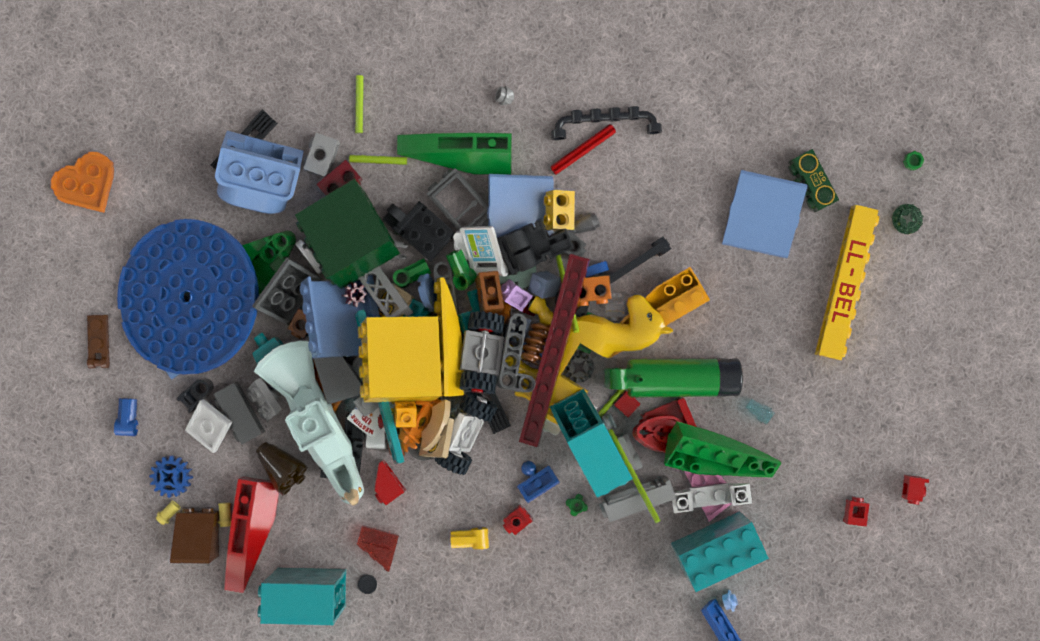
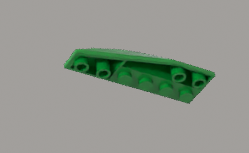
(461, 151)
(715, 454)

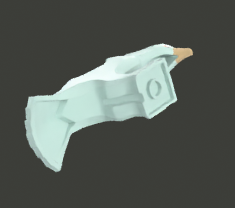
(311, 418)

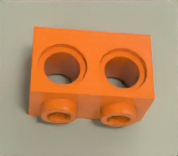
(590, 285)

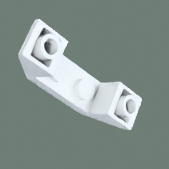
(711, 495)

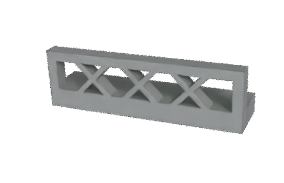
(391, 291)

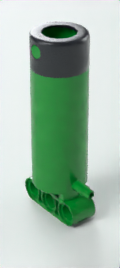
(677, 377)

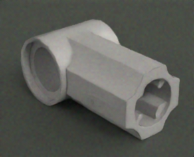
(632, 456)

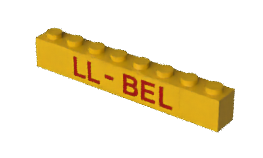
(846, 282)

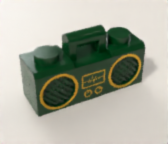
(810, 172)

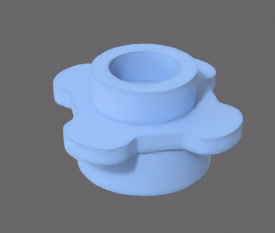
(730, 601)

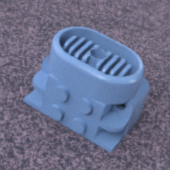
(257, 173)

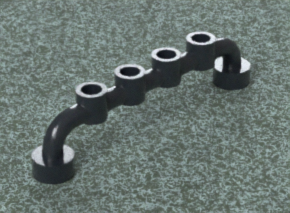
(596, 116)

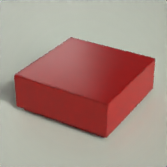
(626, 404)

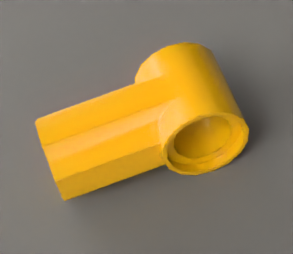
(472, 538)

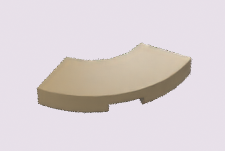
(439, 418)

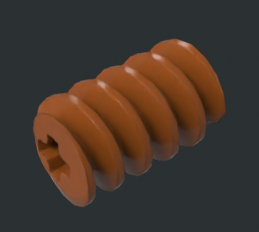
(535, 343)

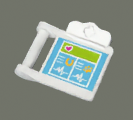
(480, 246)

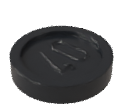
(367, 584)

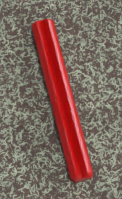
(583, 149)

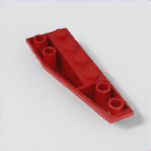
(250, 525)

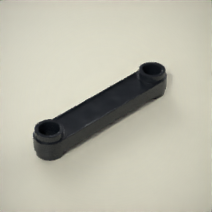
(660, 247)

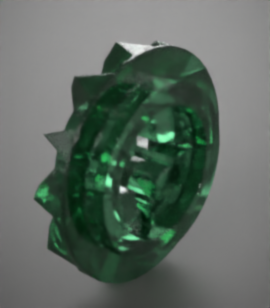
(900, 223)

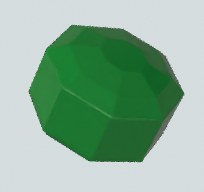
(913, 160)

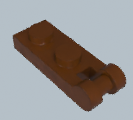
(98, 341)

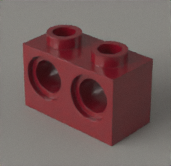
(336, 177)

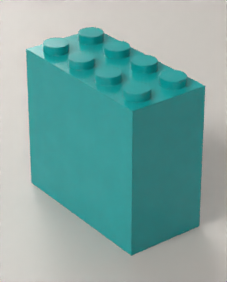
(591, 443)
(719, 551)
(302, 596)

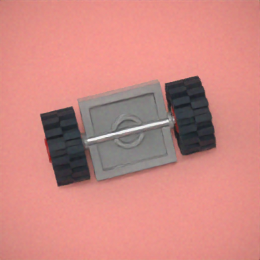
(481, 352)

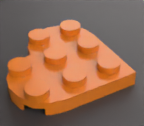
(86, 182)

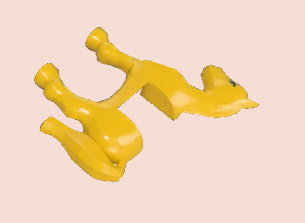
(599, 336)

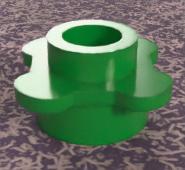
(581, 507)

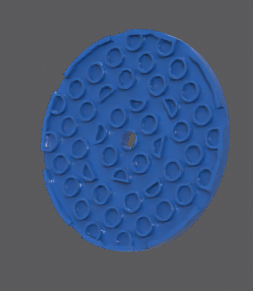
(222, 289)

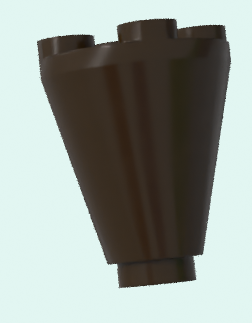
(281, 467)

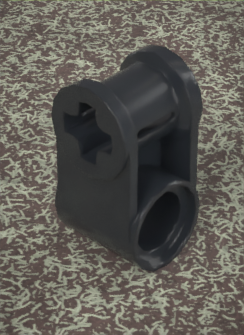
(193, 394)

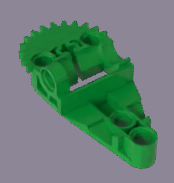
(263, 262)

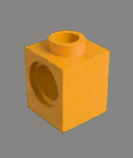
(405, 414)

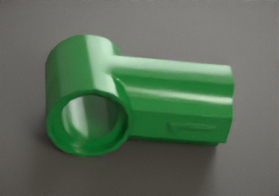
(413, 272)
(462, 273)

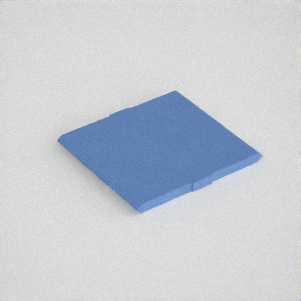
(516, 201)
(764, 214)

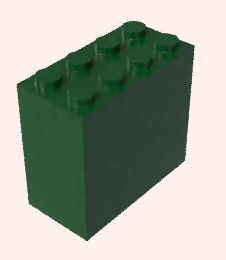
(346, 234)

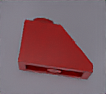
(387, 484)

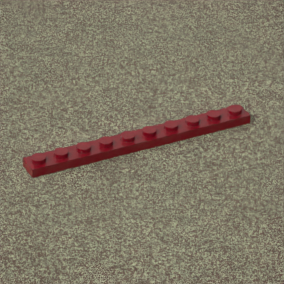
(554, 350)

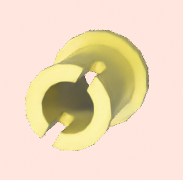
(224, 514)
(164, 516)

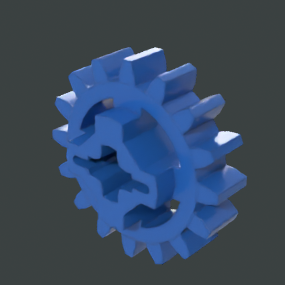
(165, 470)

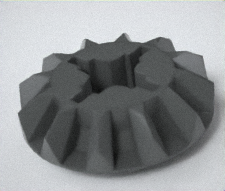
(588, 367)

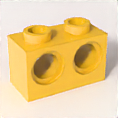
(564, 211)

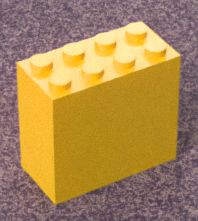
(400, 359)

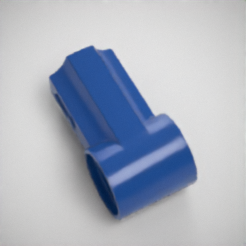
(126, 422)

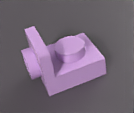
(515, 295)

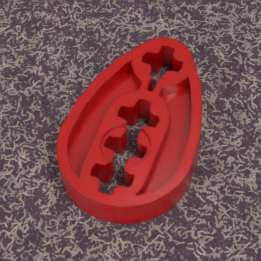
(652, 425)

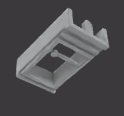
(630, 501)

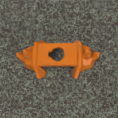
(413, 435)

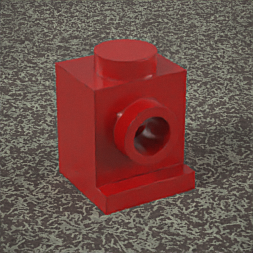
(914, 489)
(518, 513)
(861, 516)

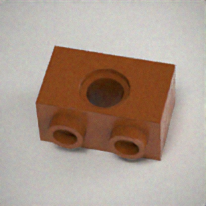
(489, 292)

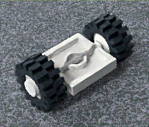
(465, 432)

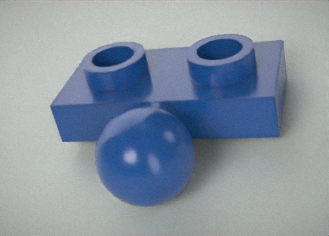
(538, 482)

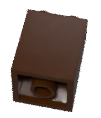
(195, 536)

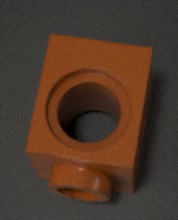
(294, 325)

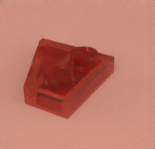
(379, 545)

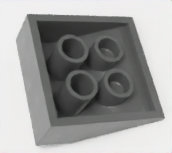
(282, 294)

